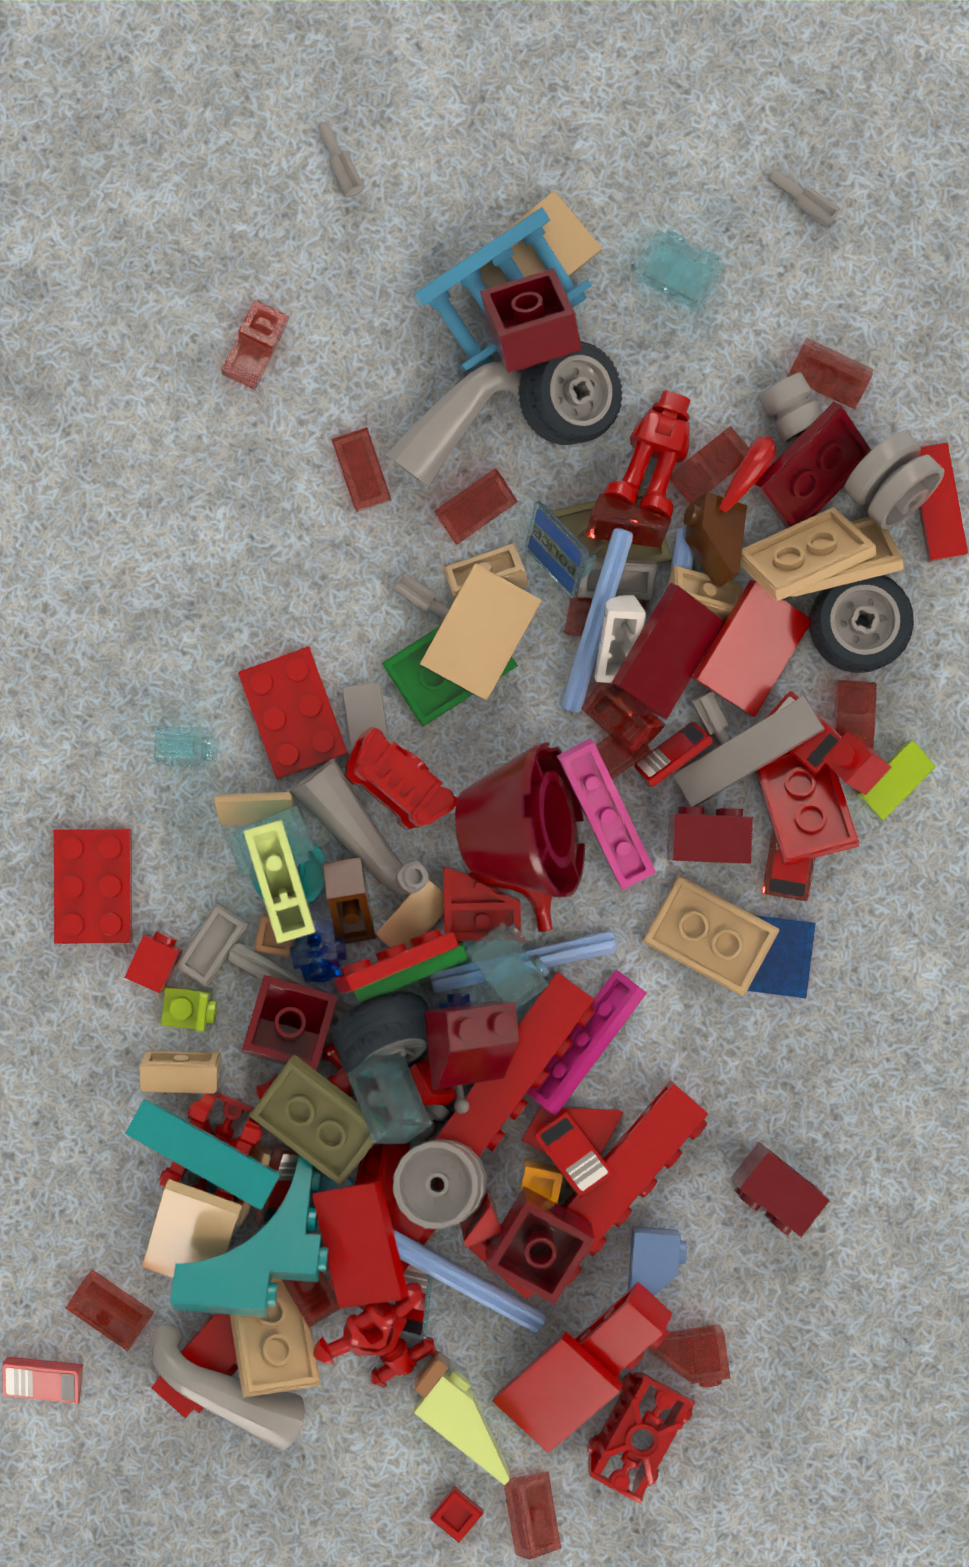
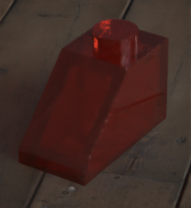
(696, 1354)

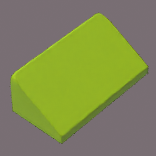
(907, 771)

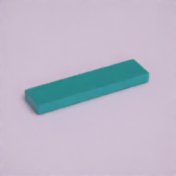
(202, 1153)

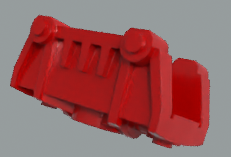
(398, 780)
(199, 1116)
(624, 1422)

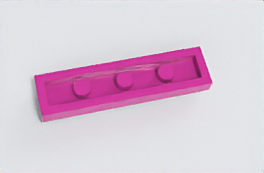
(606, 813)
(613, 1007)

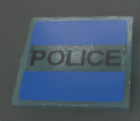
(558, 550)

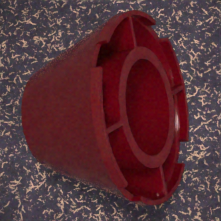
(523, 824)

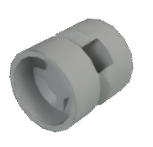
(790, 403)

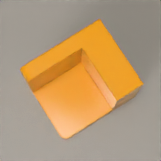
(542, 1179)

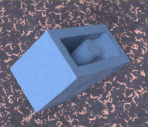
(655, 1257)

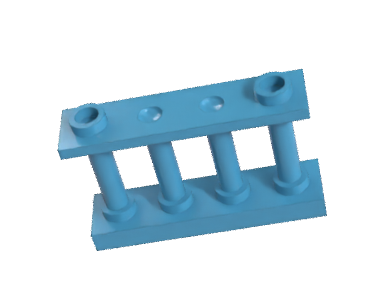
(469, 275)

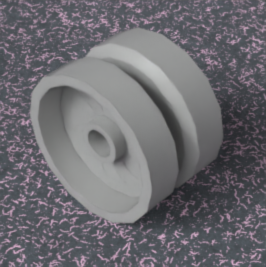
(894, 480)
(463, 1179)

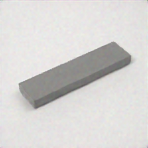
(749, 751)

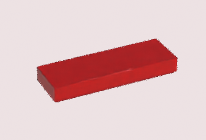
(941, 511)

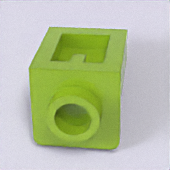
(188, 1009)

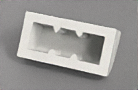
(620, 629)

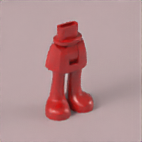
(660, 435)

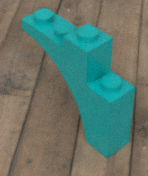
(243, 1277)

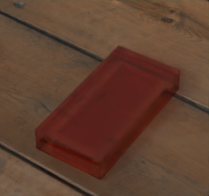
(361, 469)

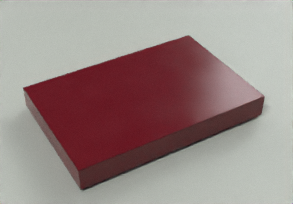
(813, 467)
(668, 651)

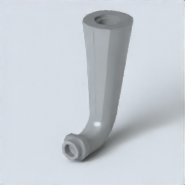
(436, 433)
(336, 806)
(269, 1417)

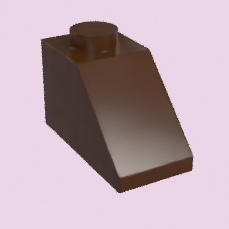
(716, 536)
(349, 900)

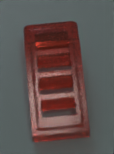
(613, 513)

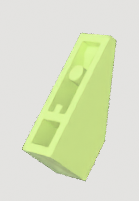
(279, 881)
(458, 1417)

